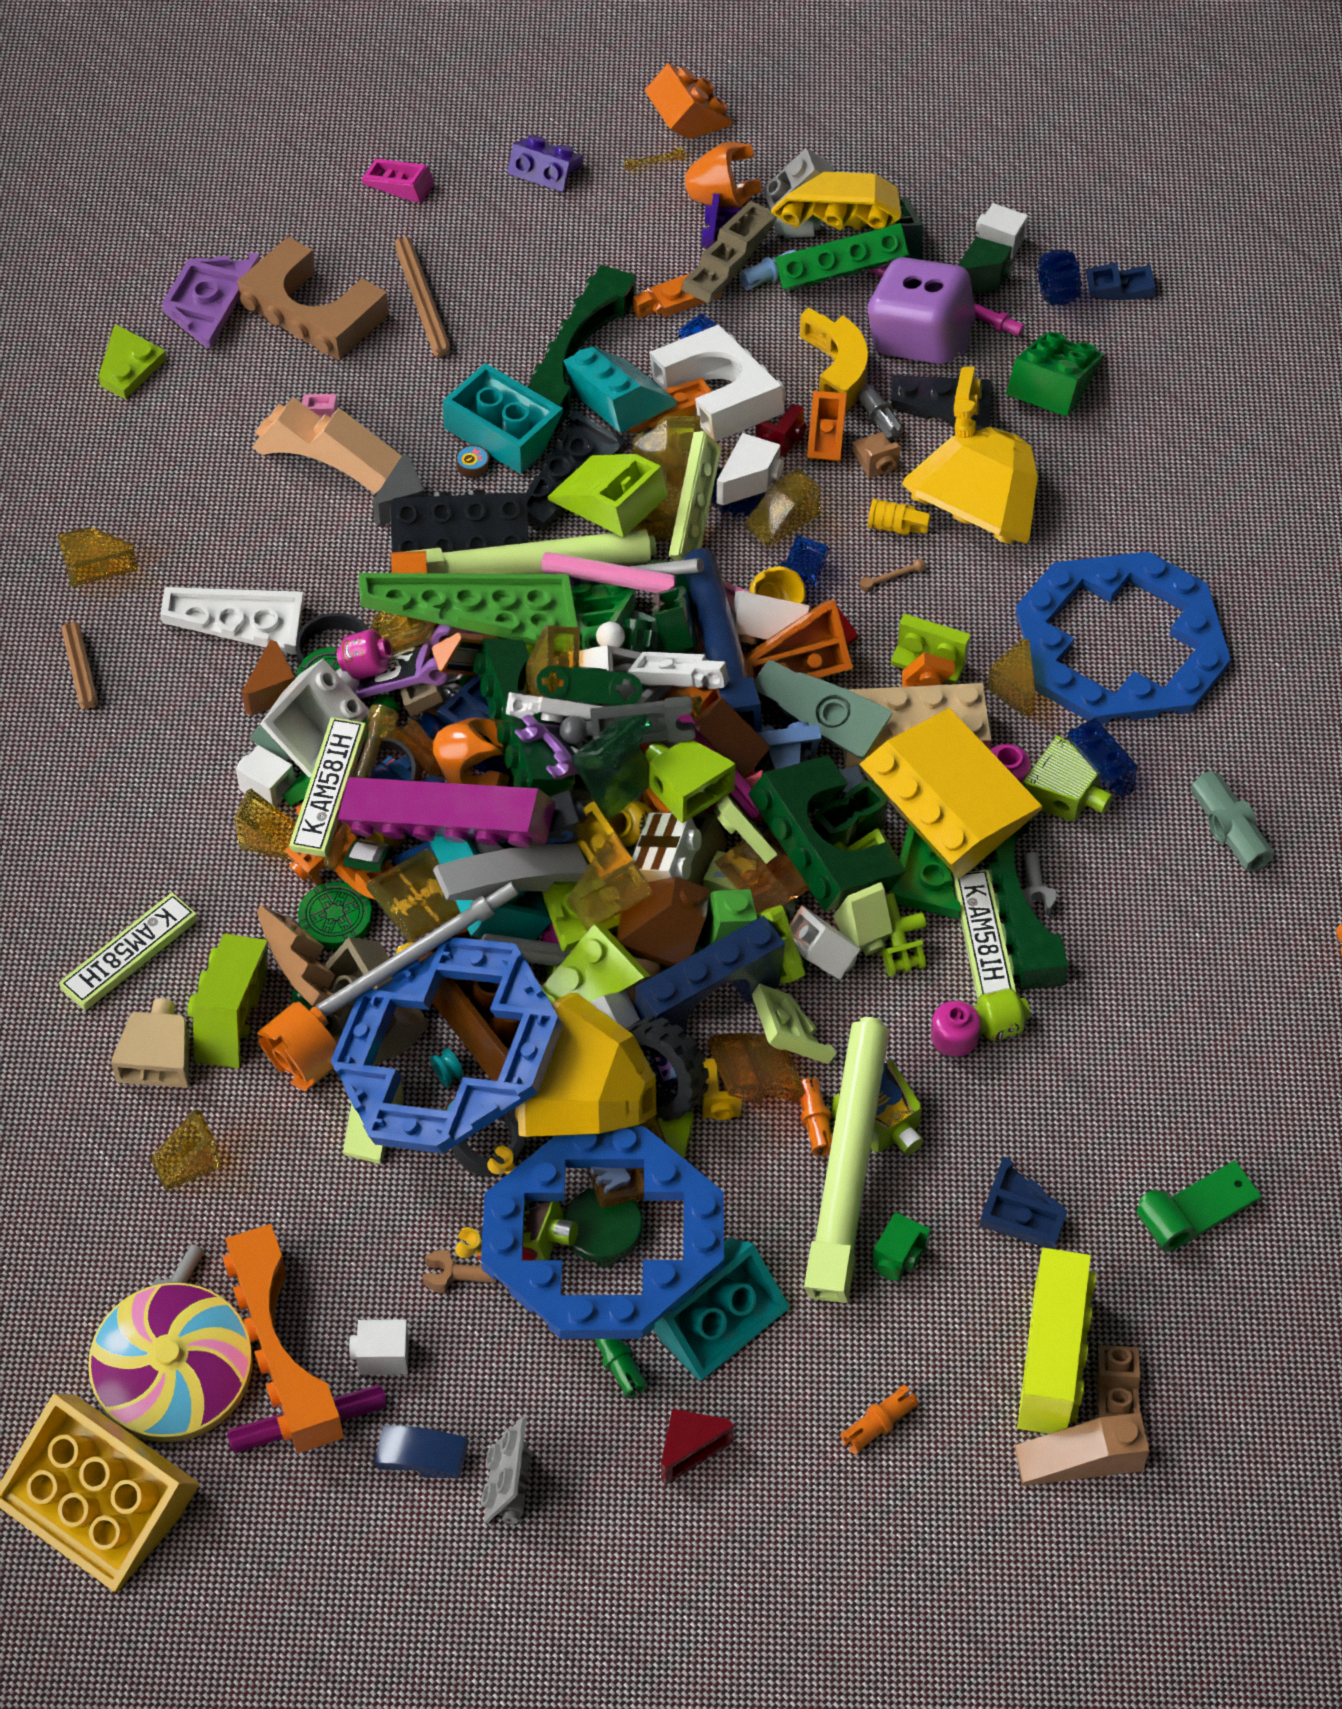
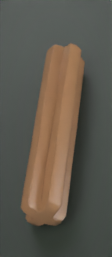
(79, 665)

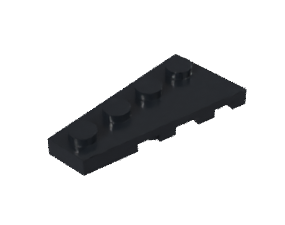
(573, 448)

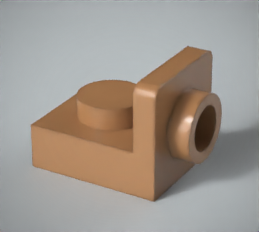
(876, 454)

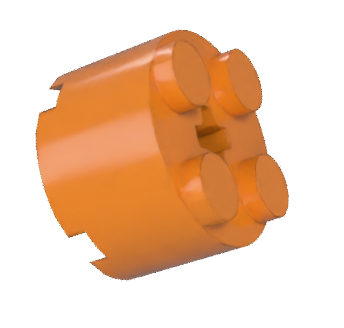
(299, 1044)

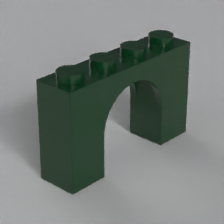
(830, 872)

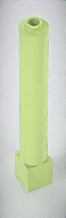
(527, 557)
(832, 1252)

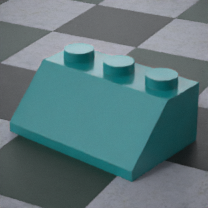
(615, 388)
(501, 417)
(723, 1311)

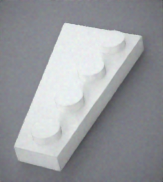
(237, 614)

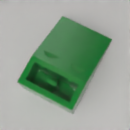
(1054, 373)

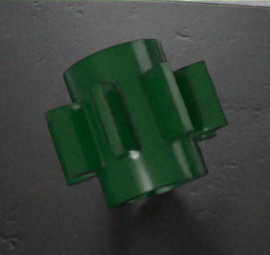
(639, 636)

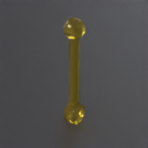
(677, 154)

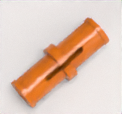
(816, 1117)
(879, 1419)

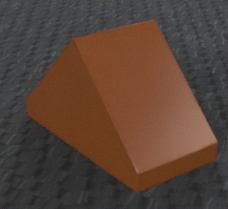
(267, 680)

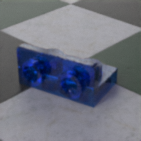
(1105, 756)

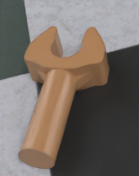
(451, 1272)

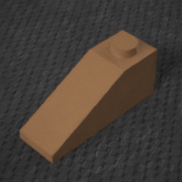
(1085, 1451)

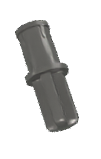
(880, 412)

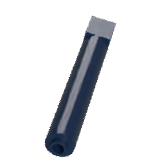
(721, 636)

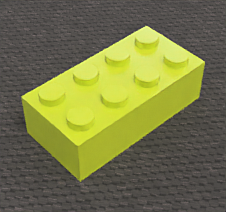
(1057, 1342)

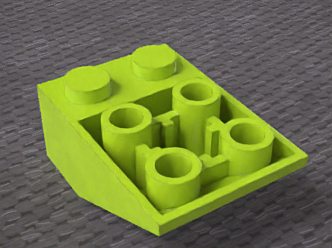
(613, 491)

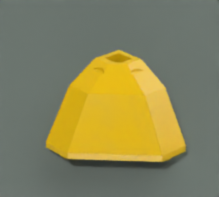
(842, 201)
(981, 482)
(593, 1079)

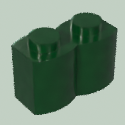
(675, 620)
(852, 816)

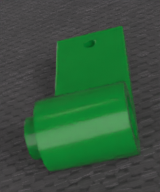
(1197, 1208)

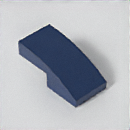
(1128, 284)
(421, 1449)

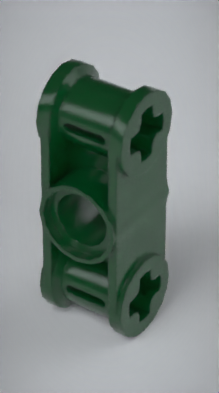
(589, 685)

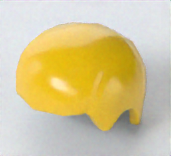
(780, 584)

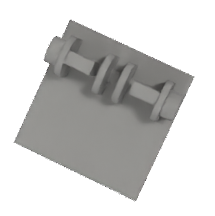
(508, 1470)

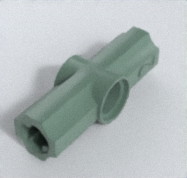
(1232, 821)

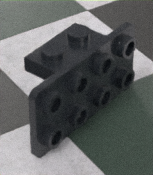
(458, 521)

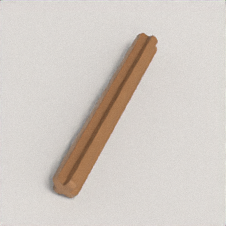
(422, 297)

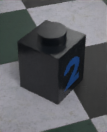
(567, 820)

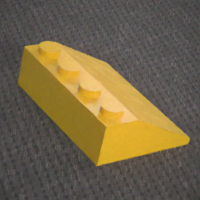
(951, 790)
(94, 1490)

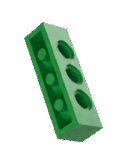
(842, 258)

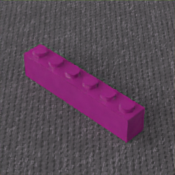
(447, 811)

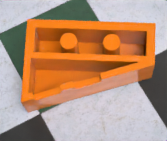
(808, 645)

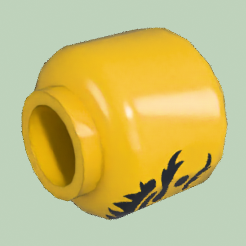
(630, 822)

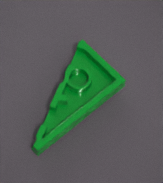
(926, 879)

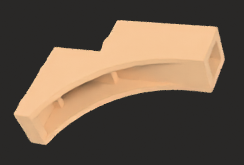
(332, 440)

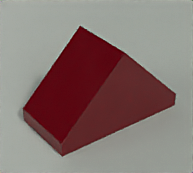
(691, 1441)

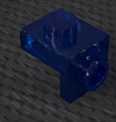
(807, 559)

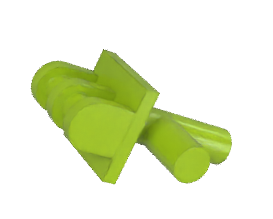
(899, 941)

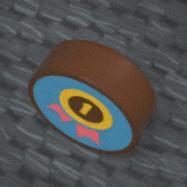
(472, 461)

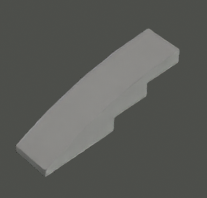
(524, 867)

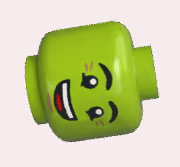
(1002, 1014)

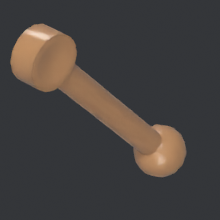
(867, 583)

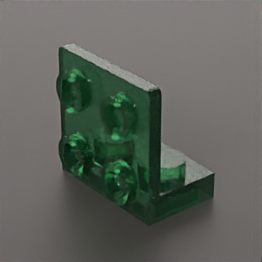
(615, 764)

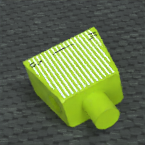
(1066, 782)

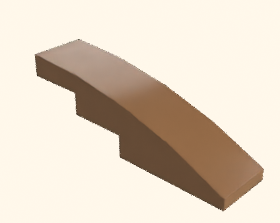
(297, 956)

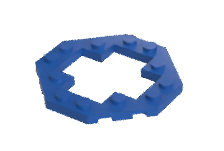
(1138, 695)
(477, 1100)
(665, 1282)

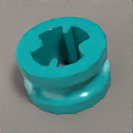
(447, 1067)

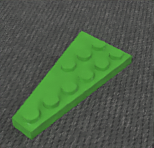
(482, 603)

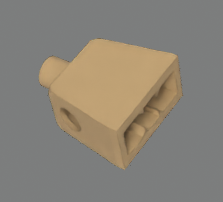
(153, 1048)

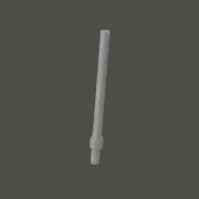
(480, 909)

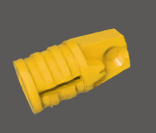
(897, 518)

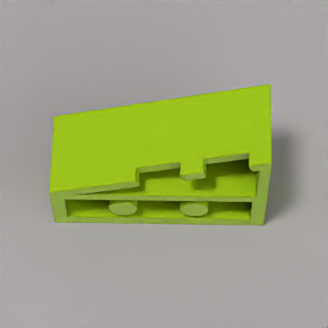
(225, 998)

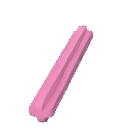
(607, 573)

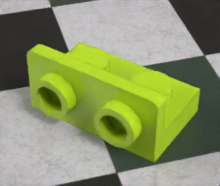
(923, 636)

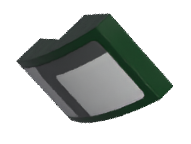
(368, 855)

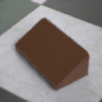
(731, 735)

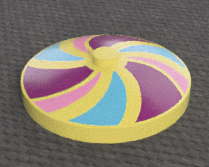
(170, 1362)

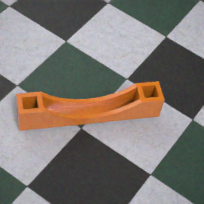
(305, 1400)

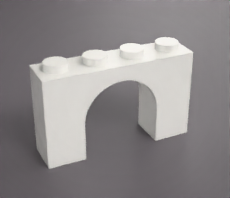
(716, 355)

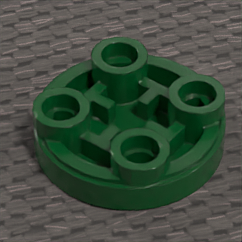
(604, 1232)

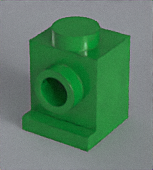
(900, 1247)

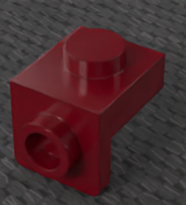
(787, 431)

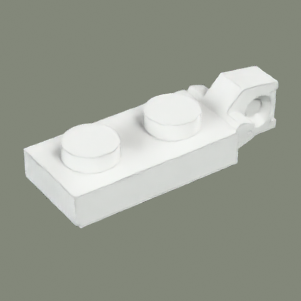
(679, 670)
(552, 709)

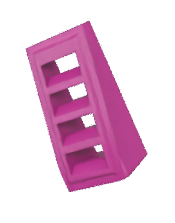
(415, 188)

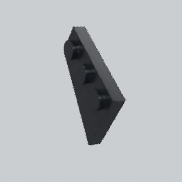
(936, 398)

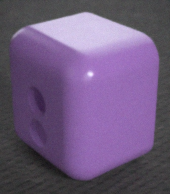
(922, 311)

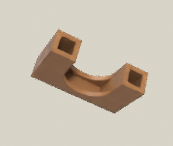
(330, 327)

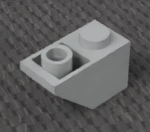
(796, 173)

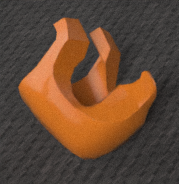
(714, 175)
(463, 746)

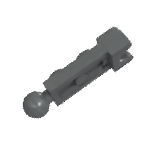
(660, 713)

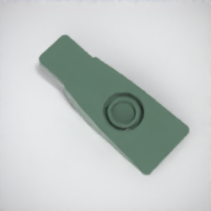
(842, 715)

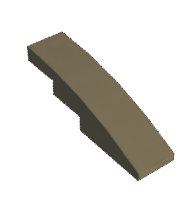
(730, 252)

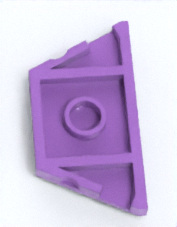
(206, 295)

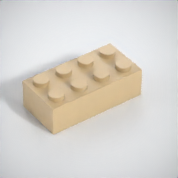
(919, 703)

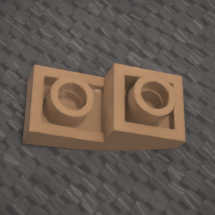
(1117, 1380)

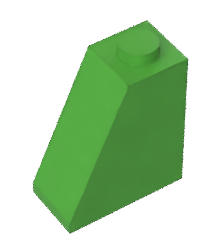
(727, 913)

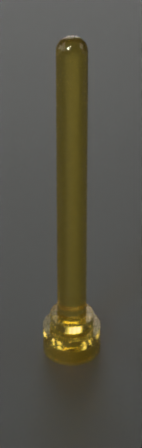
(380, 722)

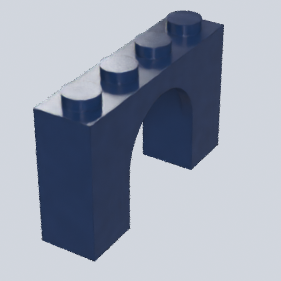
(743, 958)

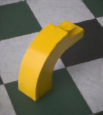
(845, 346)

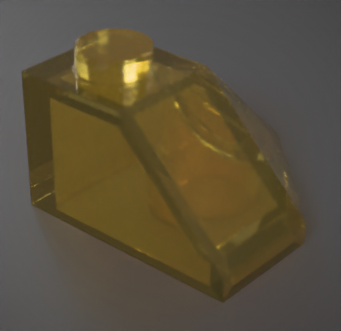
(669, 445)

